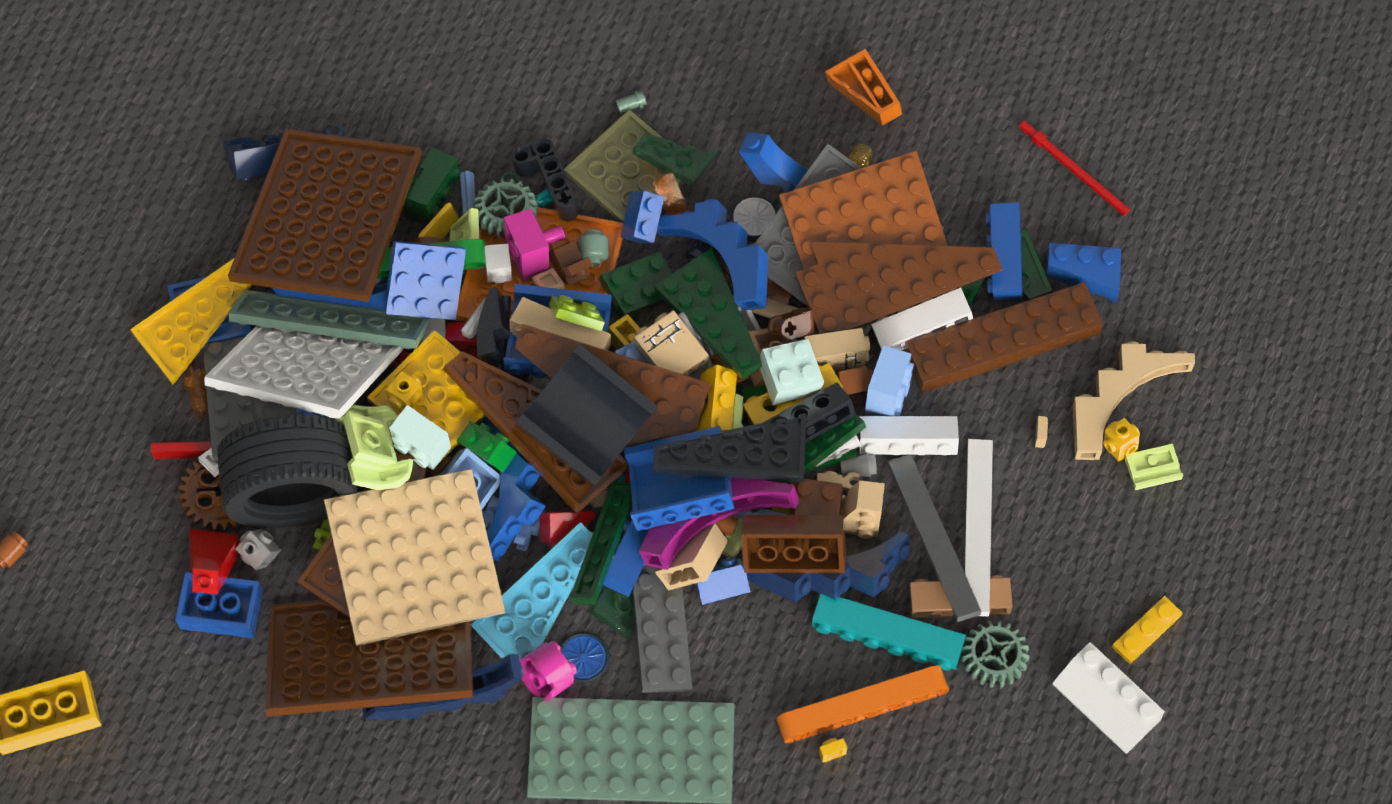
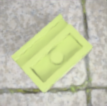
(1153, 466)

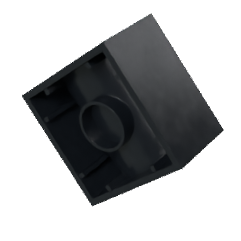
(586, 416)

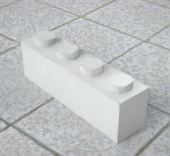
(922, 319)
(909, 435)

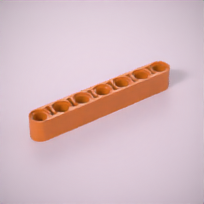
(861, 703)

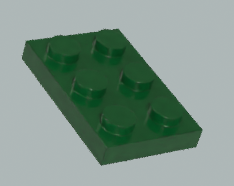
(634, 283)

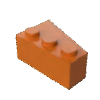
(865, 87)

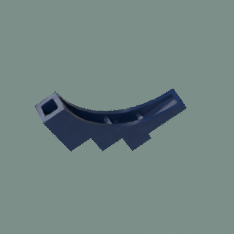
(863, 572)
(488, 686)

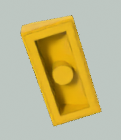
(441, 223)

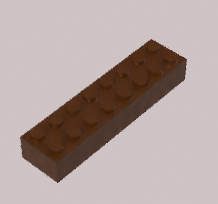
(1003, 337)

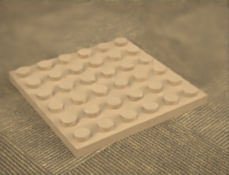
(414, 557)

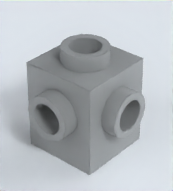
(257, 548)

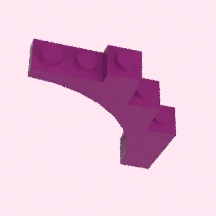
(668, 540)

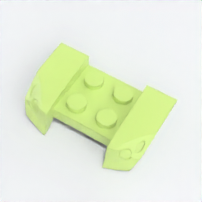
(372, 448)

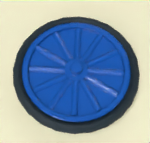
(587, 654)

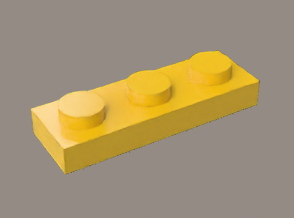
(1147, 630)

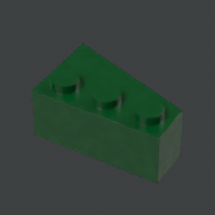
(431, 186)

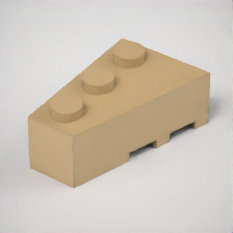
(863, 509)

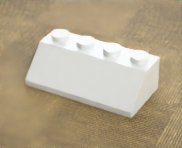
(1108, 698)

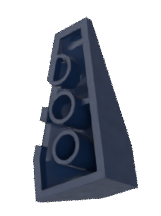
(251, 156)

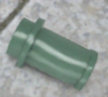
(631, 102)

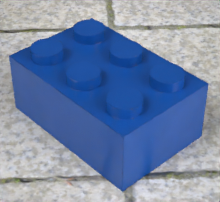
(229, 612)

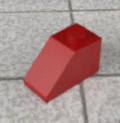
(557, 524)

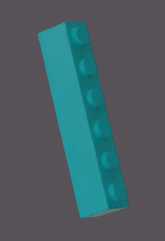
(889, 631)

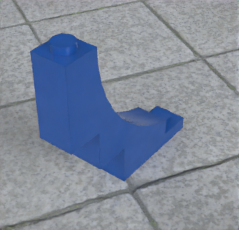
(770, 163)

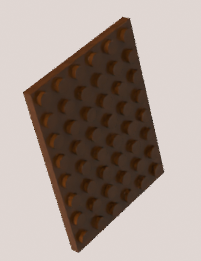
(325, 215)
(321, 669)

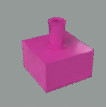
(529, 244)

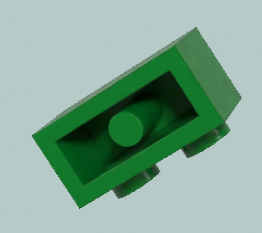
(487, 446)

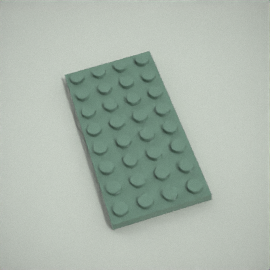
(631, 750)

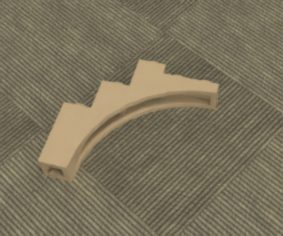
(1112, 385)

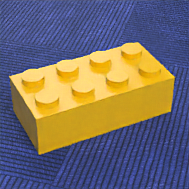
(47, 712)

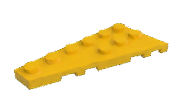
(186, 323)

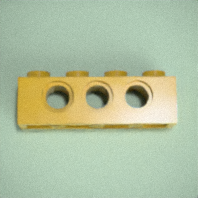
(754, 407)

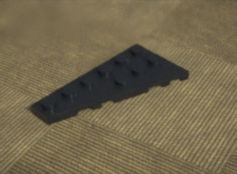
(747, 452)

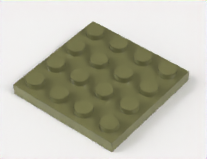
(610, 169)

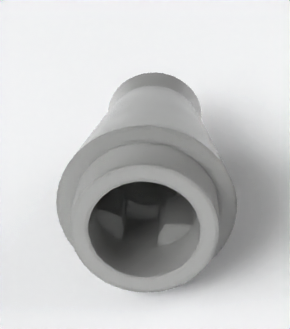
(863, 465)

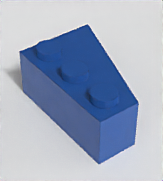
(1089, 264)

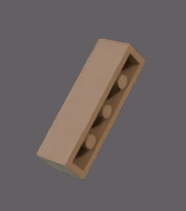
(930, 601)

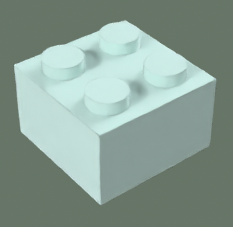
(790, 371)
(419, 438)

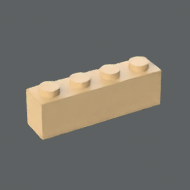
(543, 318)

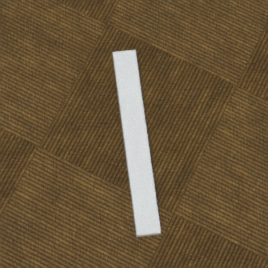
(979, 520)

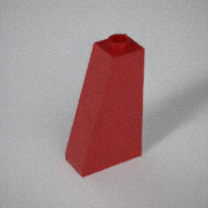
(211, 559)

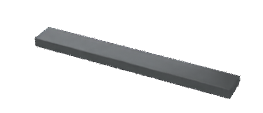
(934, 538)

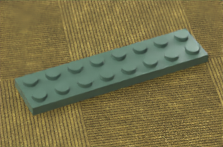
(328, 319)

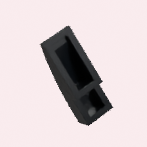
(492, 328)

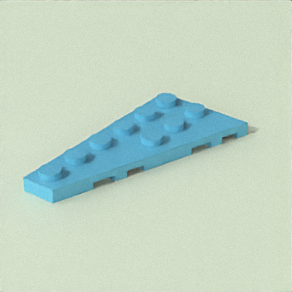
(536, 598)

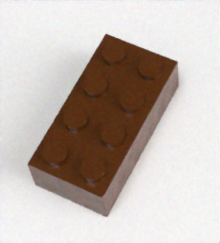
(793, 543)

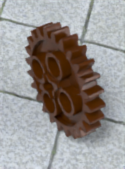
(212, 515)

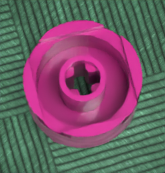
(547, 671)

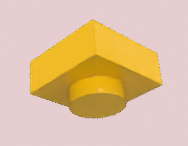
(832, 749)

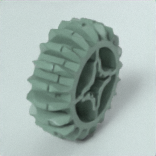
(509, 200)
(1011, 642)

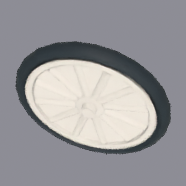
(753, 214)

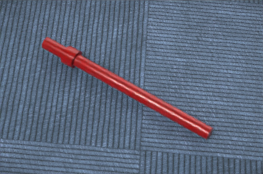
(1040, 139)

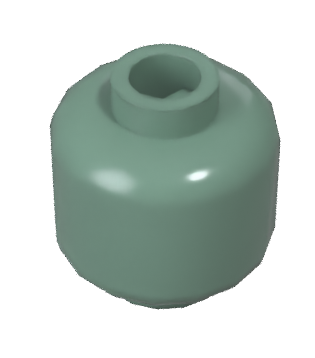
(594, 245)

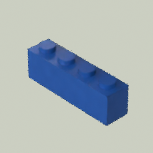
(1006, 241)
(627, 560)

